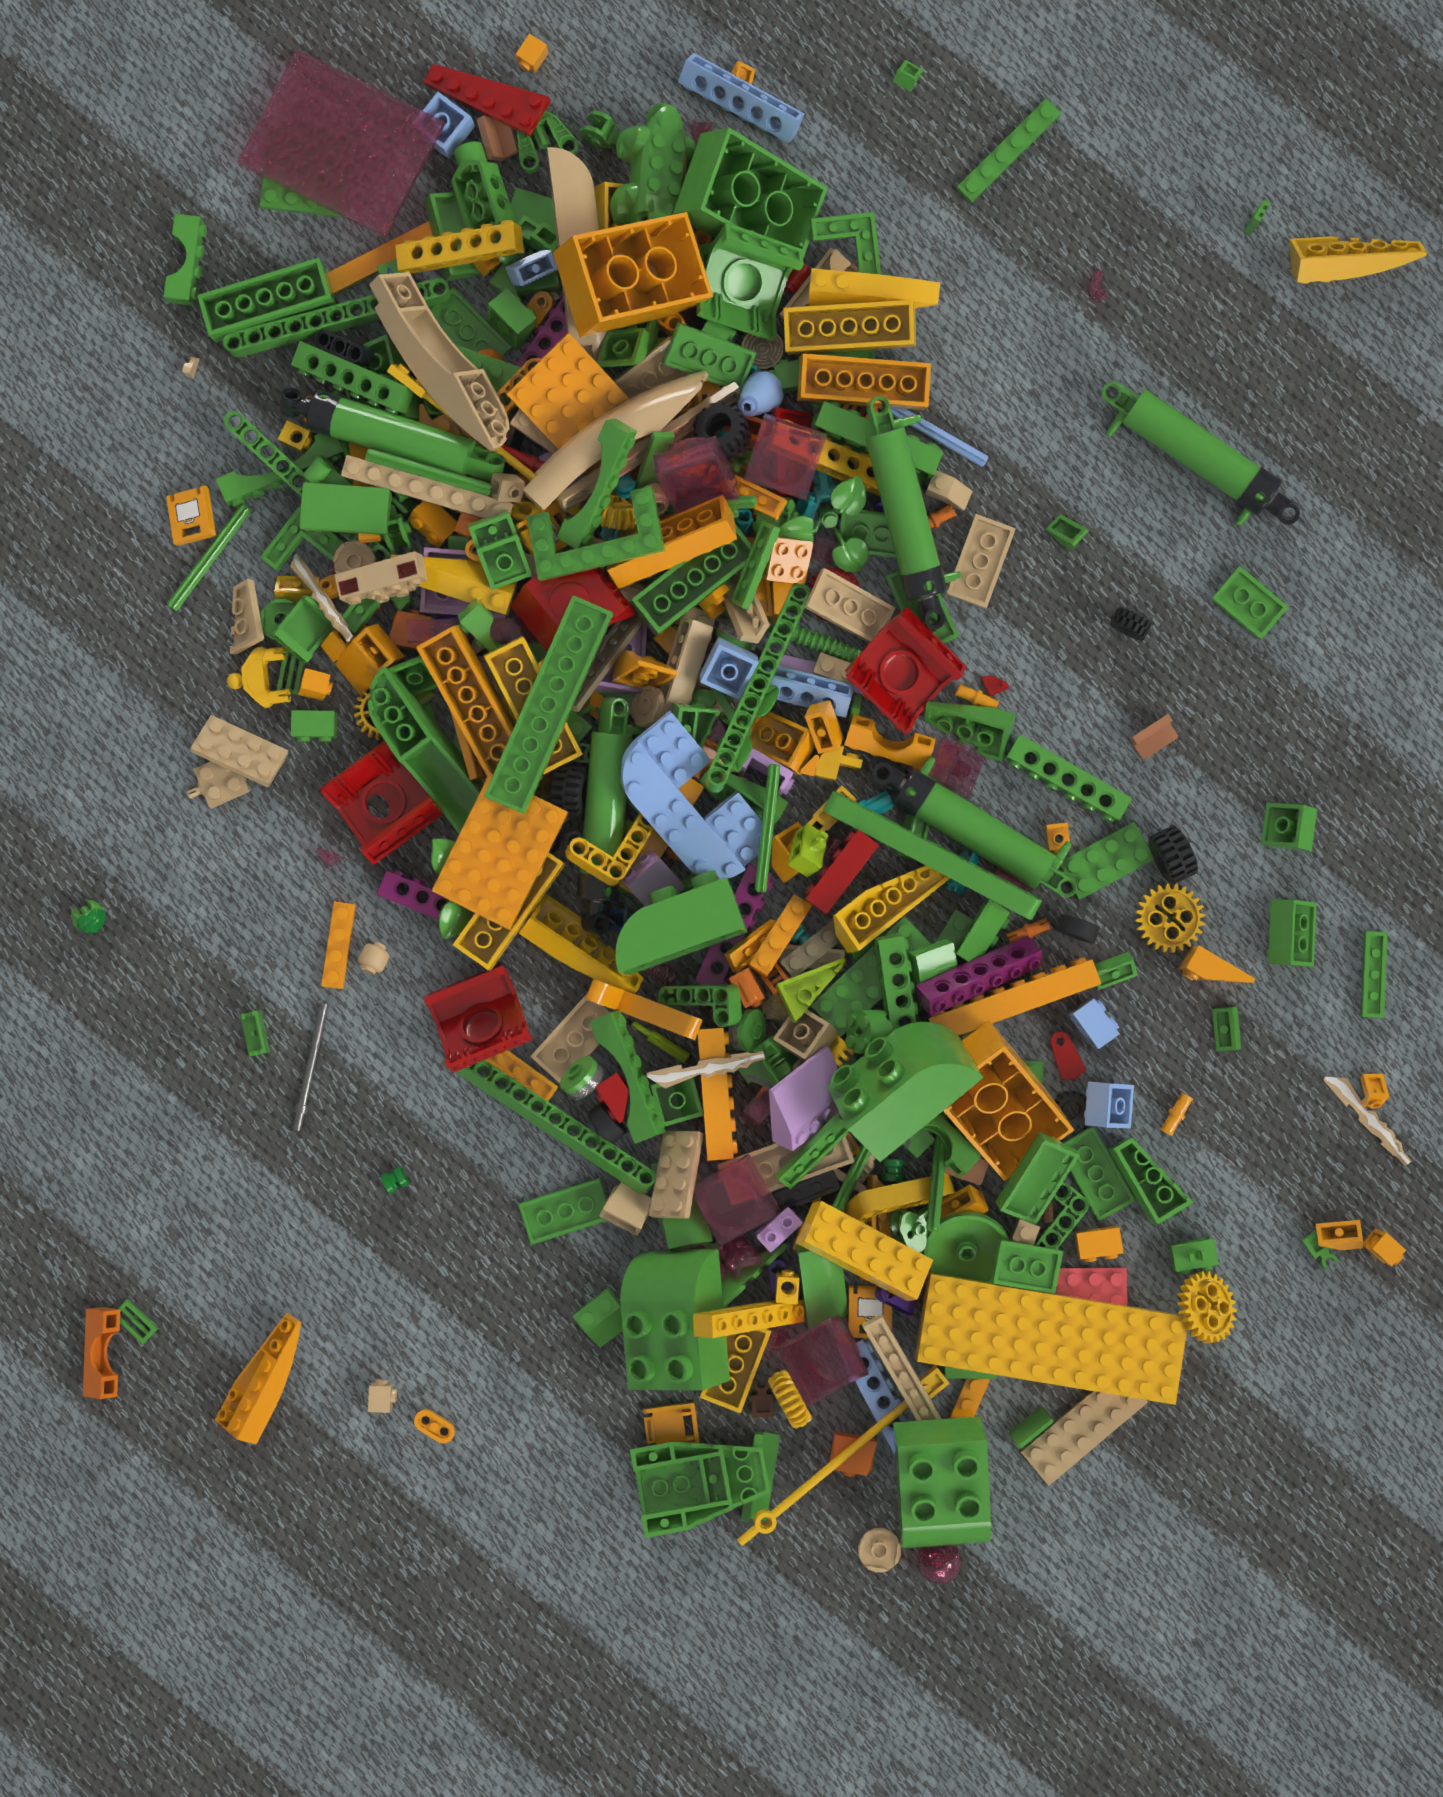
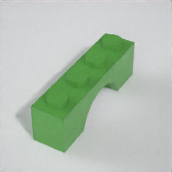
(181, 286)
(478, 621)
(959, 1152)

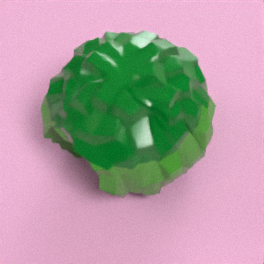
(91, 919)

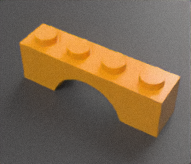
(865, 737)

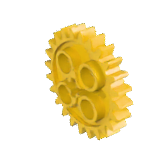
(1181, 902)
(1207, 1307)

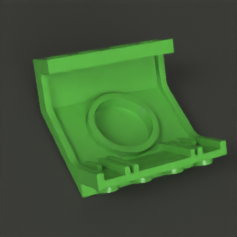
(747, 280)

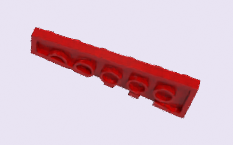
(499, 101)

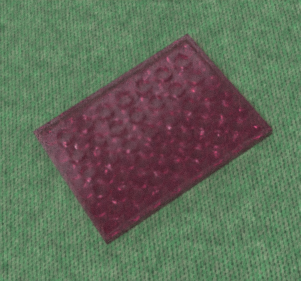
(341, 143)

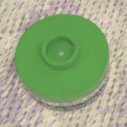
(727, 632)
(749, 1031)
(582, 1077)

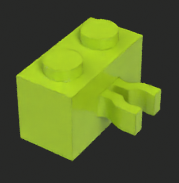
(808, 850)

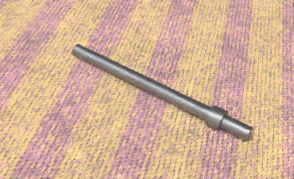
(301, 1107)

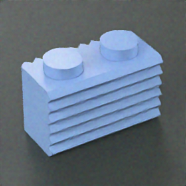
(531, 268)

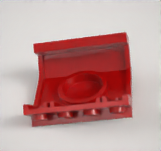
(545, 602)
(904, 669)
(385, 776)
(478, 1017)

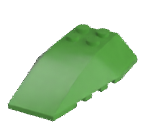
(695, 1483)

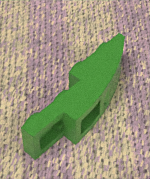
(538, 236)

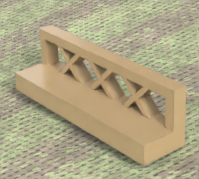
(743, 621)

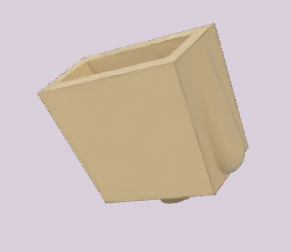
(626, 1208)

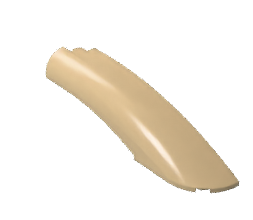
(573, 215)
(436, 361)
(644, 413)

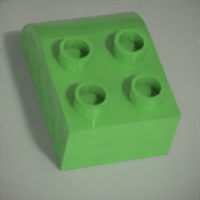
(748, 188)
(679, 924)
(902, 1084)
(657, 1320)
(942, 1482)

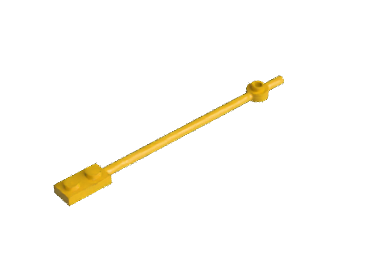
(402, 374)
(933, 1383)

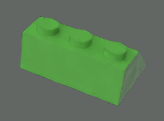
(983, 931)
(1292, 933)

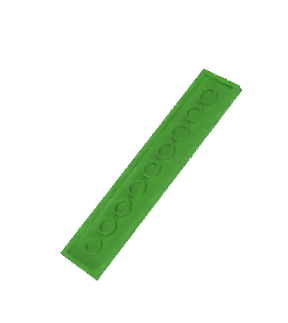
(548, 704)

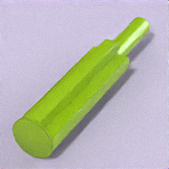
(663, 1043)

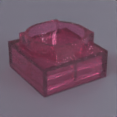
(785, 456)
(695, 473)
(735, 1199)
(823, 1360)

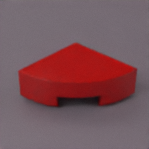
(993, 685)

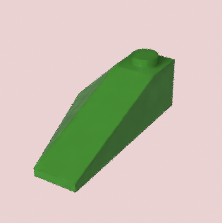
(981, 726)
(750, 792)
(734, 1286)

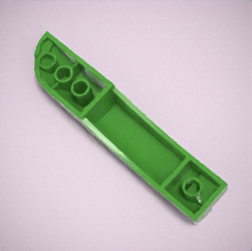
(422, 747)

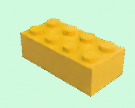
(743, 1358)

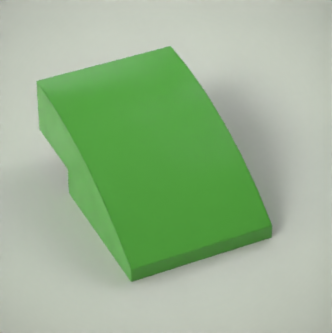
(628, 344)
(499, 550)
(931, 962)

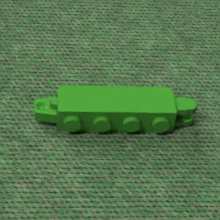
(788, 371)

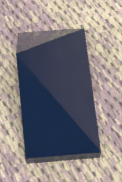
(617, 918)

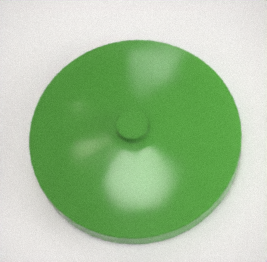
(965, 1245)

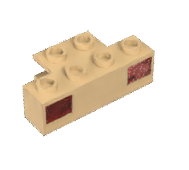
(382, 579)

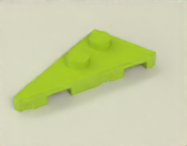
(803, 989)

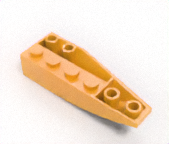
(260, 1384)

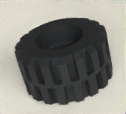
(724, 415)
(569, 789)
(1173, 854)

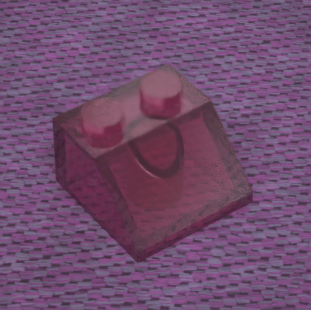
(956, 766)

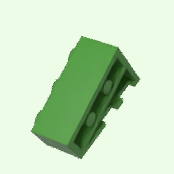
(696, 720)

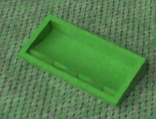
(443, 217)
(345, 508)
(1037, 1178)
(686, 1232)
(821, 1287)

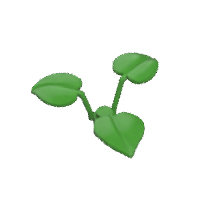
(847, 497)
(706, 698)
(452, 916)

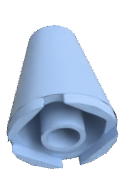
(760, 394)

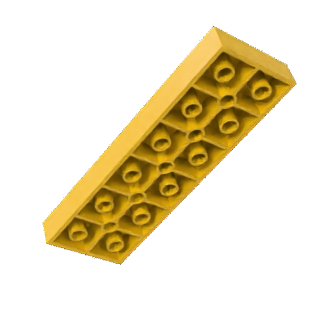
(1051, 1338)

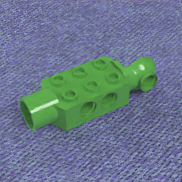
(481, 191)

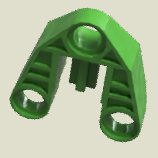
(559, 133)

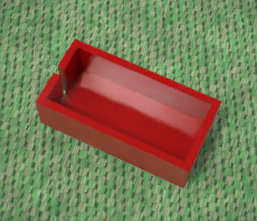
(842, 871)

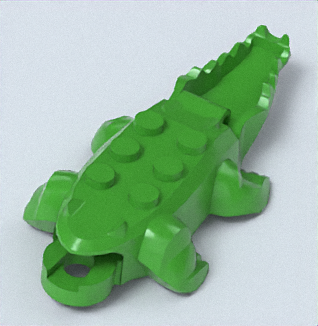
(658, 163)

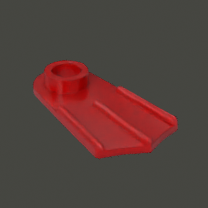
(1066, 1057)

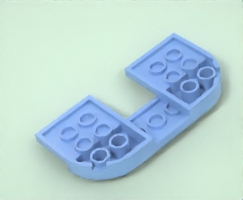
(651, 775)

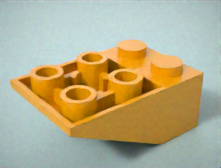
(367, 656)

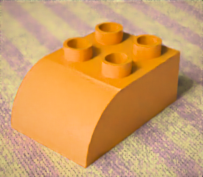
(632, 273)
(1006, 1106)

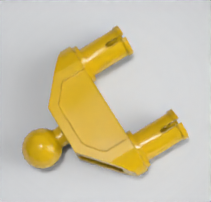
(256, 678)

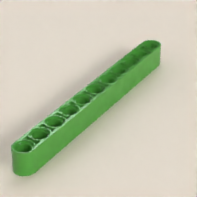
(326, 316)
(275, 459)
(755, 695)
(932, 855)
(559, 1130)

